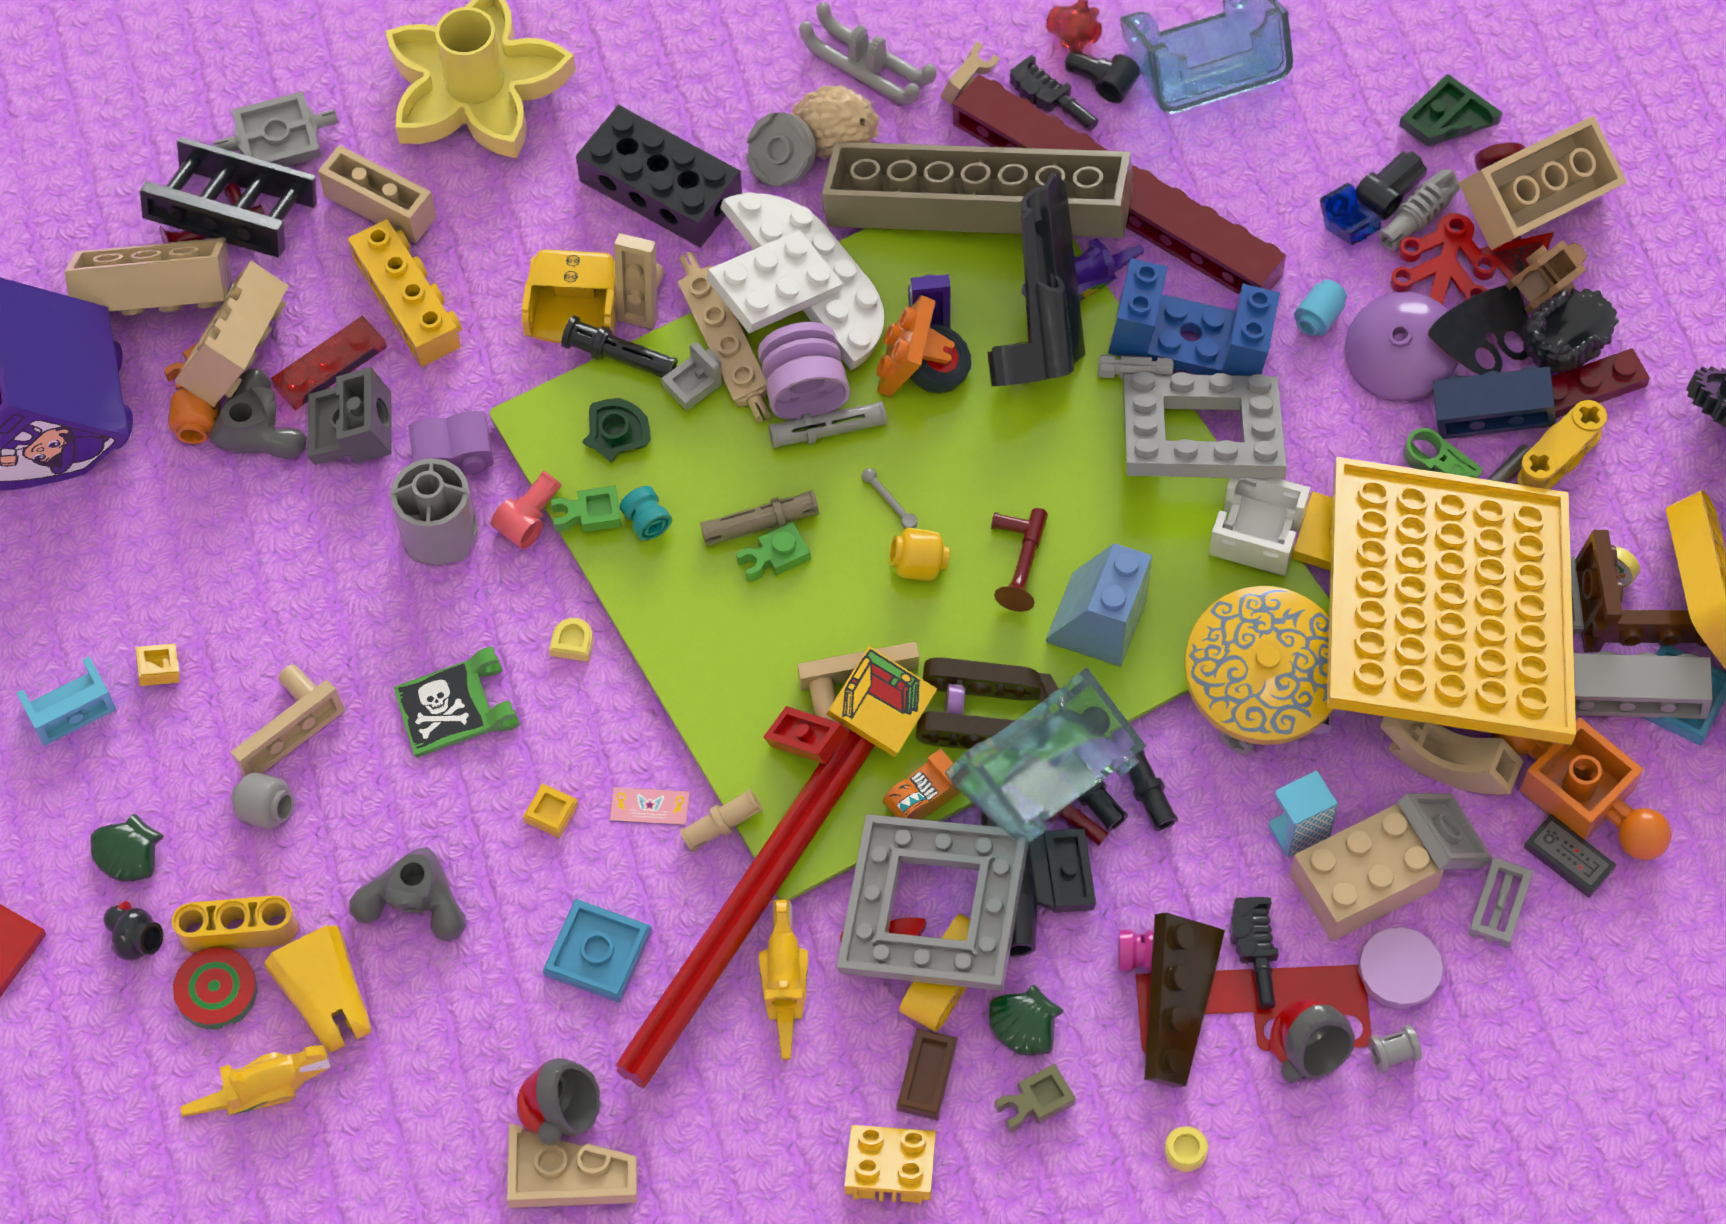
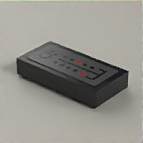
(1570, 856)

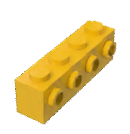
(405, 293)

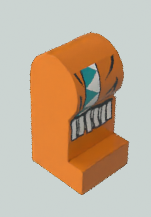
(923, 790)

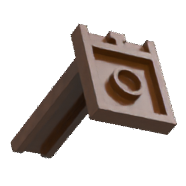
(1602, 608)

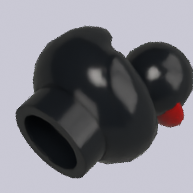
(132, 931)

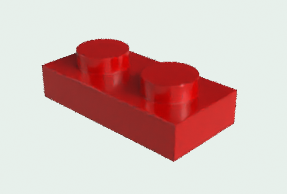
(805, 735)

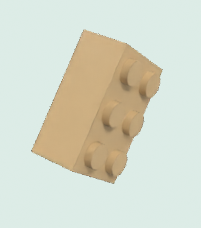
(1365, 872)

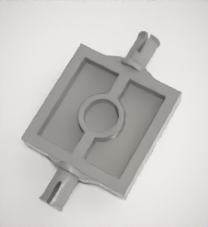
(278, 130)

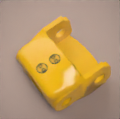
(568, 285)

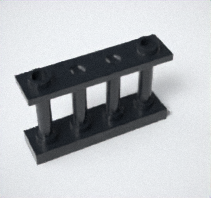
(219, 220)

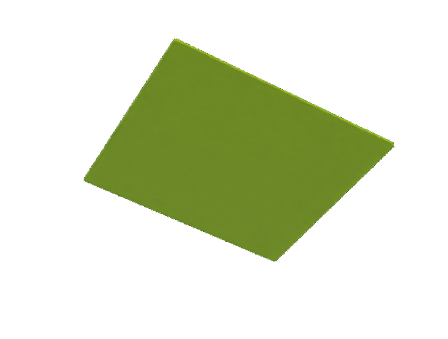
(731, 648)

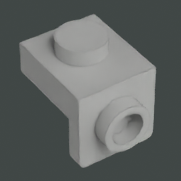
(694, 377)

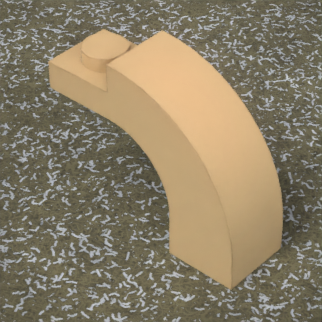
(1452, 758)

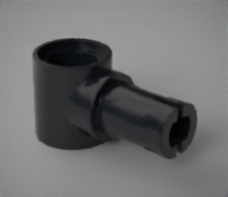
(1111, 77)

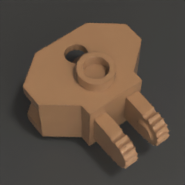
(1549, 273)

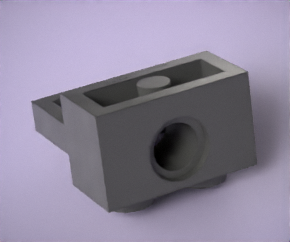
(350, 419)

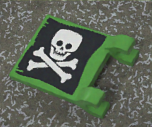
(453, 705)

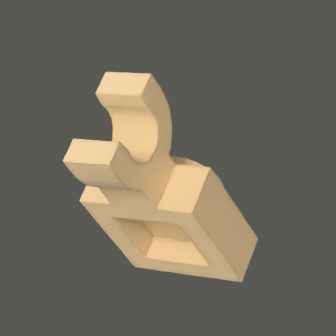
(965, 73)

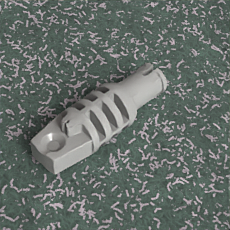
(1420, 208)

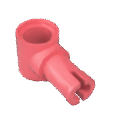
(520, 518)

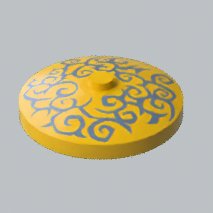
(1260, 665)

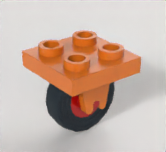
(924, 352)

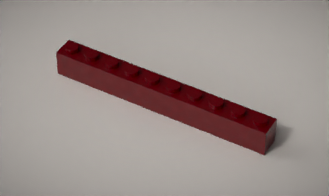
(1155, 210)

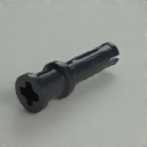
(603, 344)

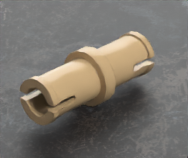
(721, 820)

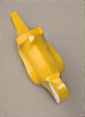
(784, 975)
(262, 1082)

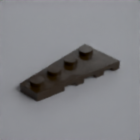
(1180, 987)

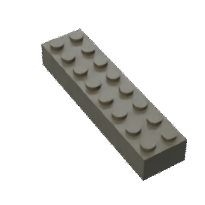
(971, 187)

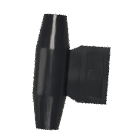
(1053, 877)

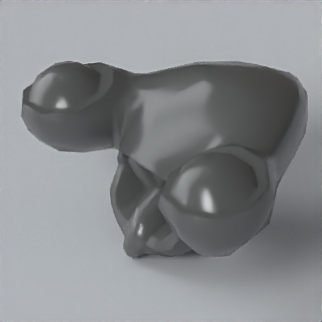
(249, 421)
(412, 886)

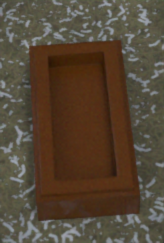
(927, 1074)

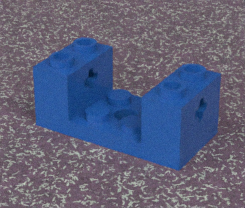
(1228, 339)

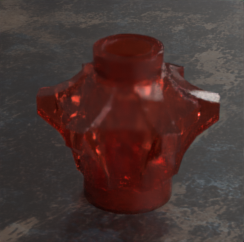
(1074, 24)

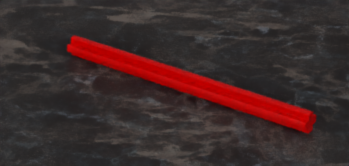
(741, 911)

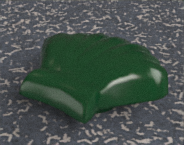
(617, 428)
(125, 849)
(1024, 1021)

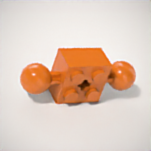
(1588, 785)

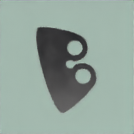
(1466, 325)

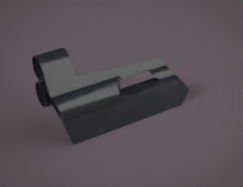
(1050, 291)

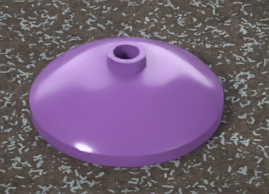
(1394, 367)

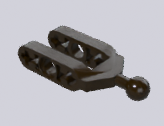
(979, 680)

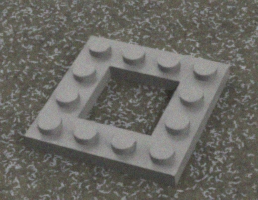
(1257, 398)
(973, 963)

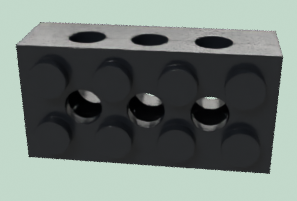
(658, 175)

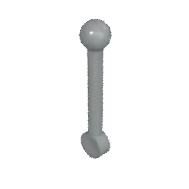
(908, 520)

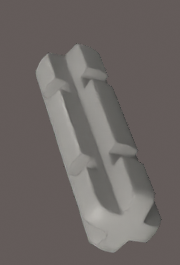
(1132, 364)

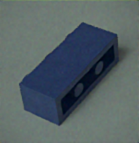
(1494, 402)

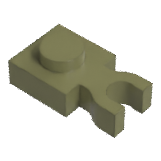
(1040, 1096)

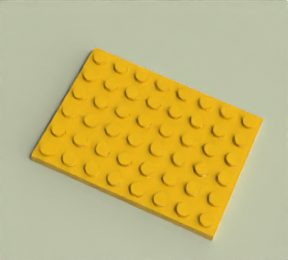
(1451, 601)

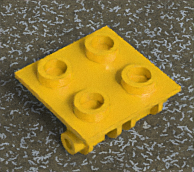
(890, 1162)

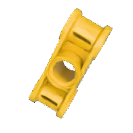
(1563, 446)

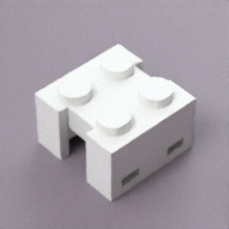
(1260, 523)

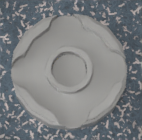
(781, 149)

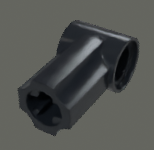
(1385, 190)

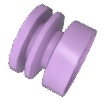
(803, 370)

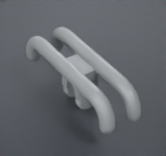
(865, 57)

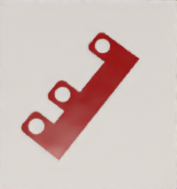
(1237, 993)

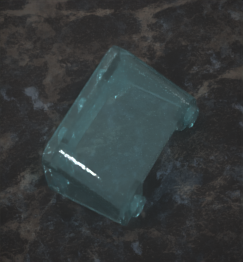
(1213, 55)
(1048, 758)

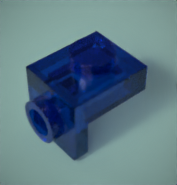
(1347, 217)

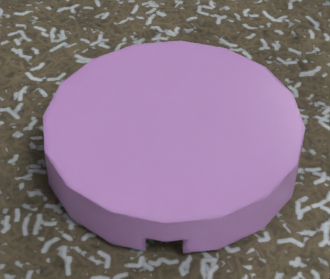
(1400, 967)

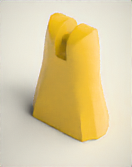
(321, 984)

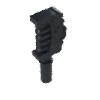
(1046, 93)
(1253, 943)

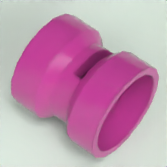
(1134, 949)

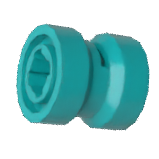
(647, 515)

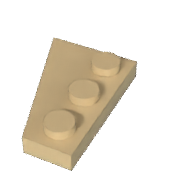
(567, 1173)

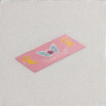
(649, 805)

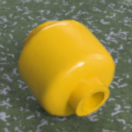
(918, 554)

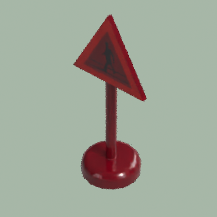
(1511, 255)

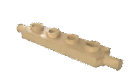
(725, 339)

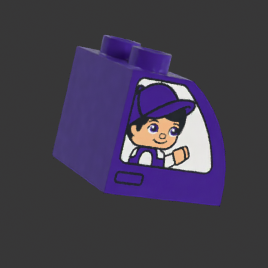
(56, 387)

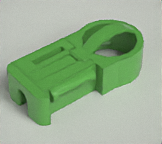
(1448, 458)

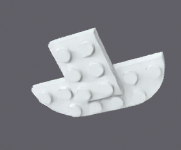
(796, 269)

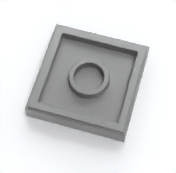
(1445, 831)

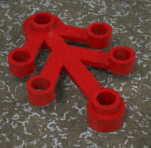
(1445, 265)

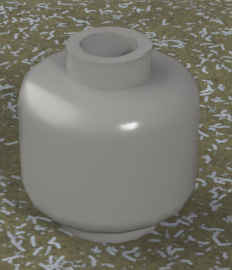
(262, 800)

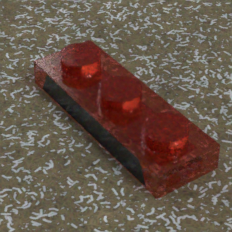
(332, 358)

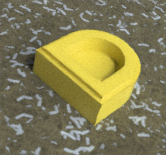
(572, 640)

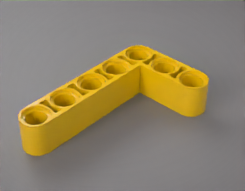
(1702, 567)

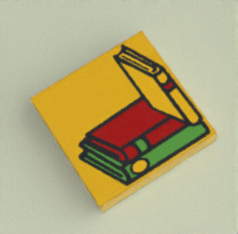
(881, 701)

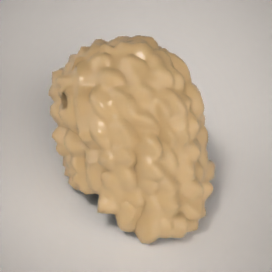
(836, 117)

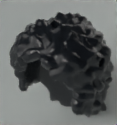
(1569, 329)

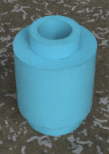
(1320, 308)

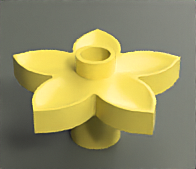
(474, 76)

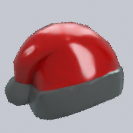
(1310, 1039)
(558, 1100)

